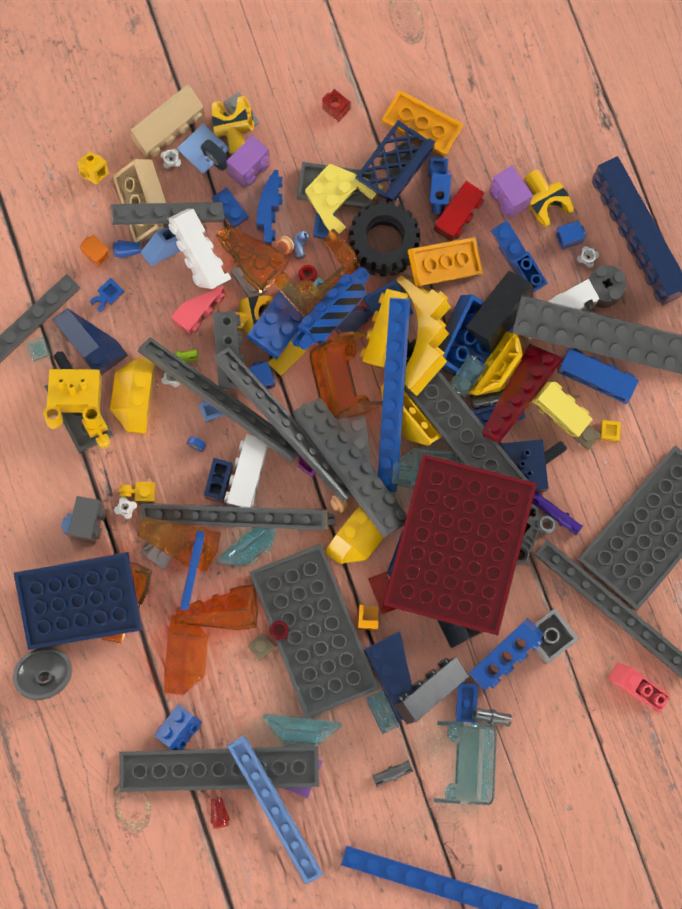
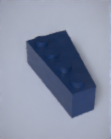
(390, 667)

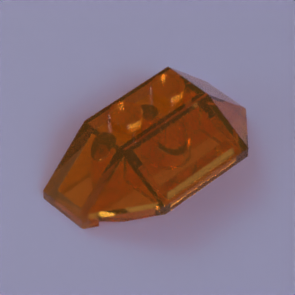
(184, 657)

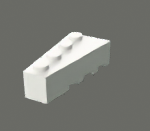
(580, 297)
(247, 472)

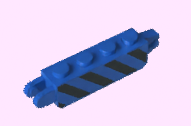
(332, 309)

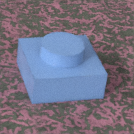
(209, 412)
(66, 523)

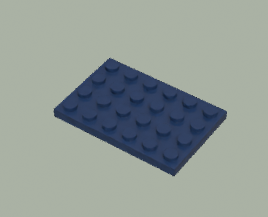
(78, 601)

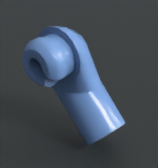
(299, 241)

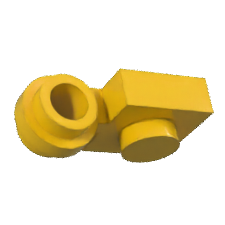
(102, 440)
(143, 491)

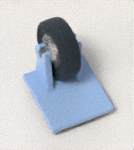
(204, 150)

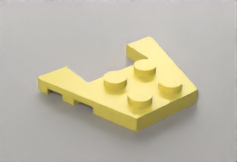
(331, 190)

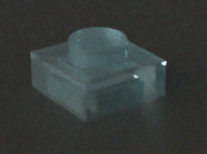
(38, 349)

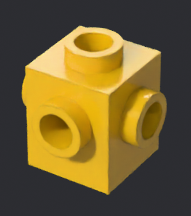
(93, 167)

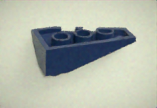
(93, 345)

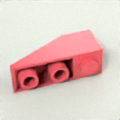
(192, 312)
(638, 686)

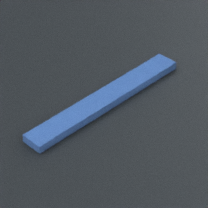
(275, 809)

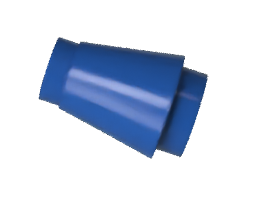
(126, 248)

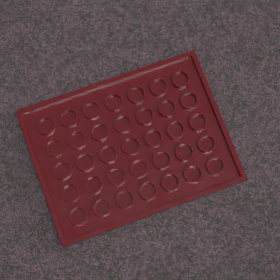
(460, 544)

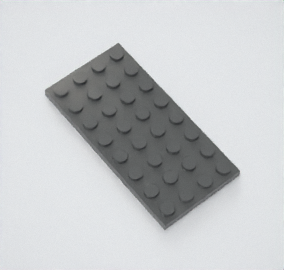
(643, 537)
(322, 643)

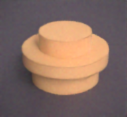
(285, 245)
(337, 504)

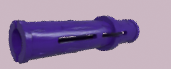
(557, 514)

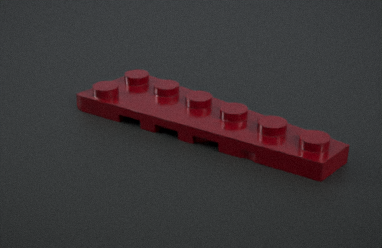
(527, 380)

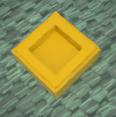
(610, 430)

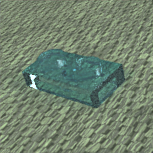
(467, 375)
(382, 712)

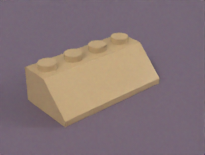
(167, 122)
(139, 185)

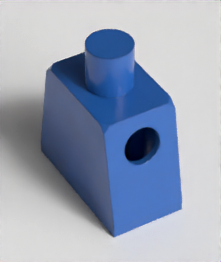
(439, 182)

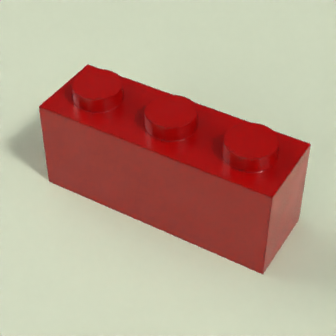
(459, 211)

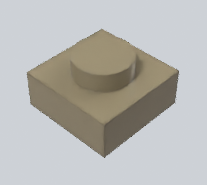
(588, 437)
(261, 646)

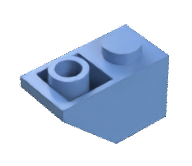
(160, 247)

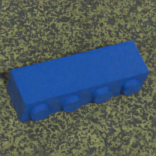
(598, 376)

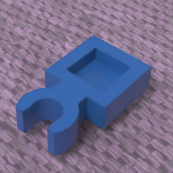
(109, 292)

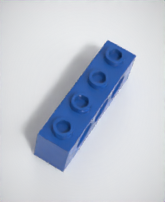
(482, 672)

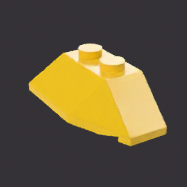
(499, 366)
(133, 395)
(415, 424)
(355, 539)

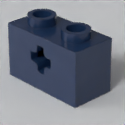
(218, 480)

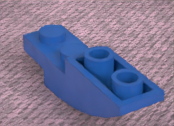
(268, 205)
(516, 255)

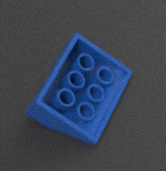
(460, 342)

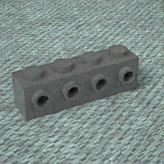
(227, 336)

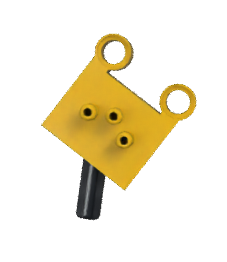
(73, 392)

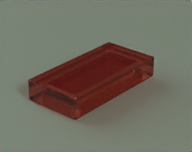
(379, 585)

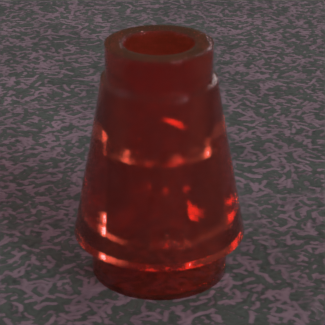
(219, 814)

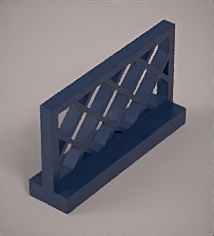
(410, 169)

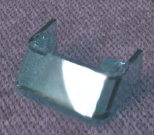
(474, 763)

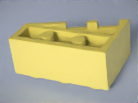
(562, 409)

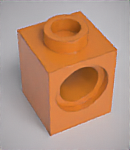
(94, 250)

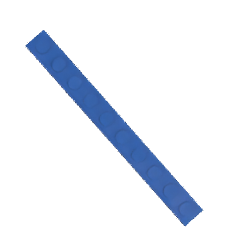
(393, 389)
(430, 881)

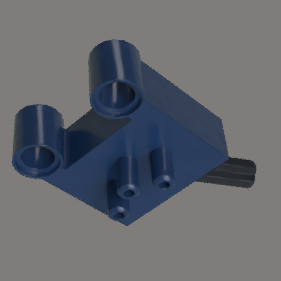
(532, 459)

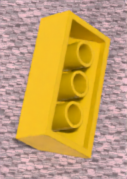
(375, 351)

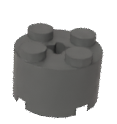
(613, 279)

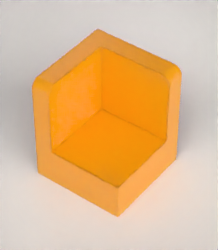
(368, 618)

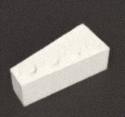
(197, 249)

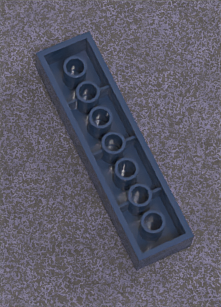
(639, 230)

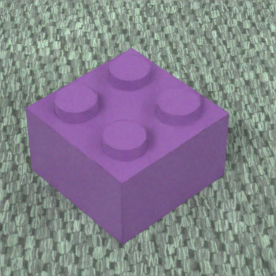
(248, 162)
(510, 192)

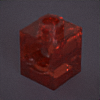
(336, 112)

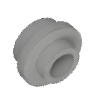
(546, 518)

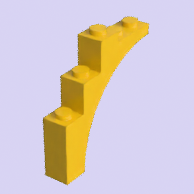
(426, 357)

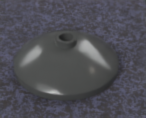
(39, 666)

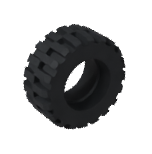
(383, 215)

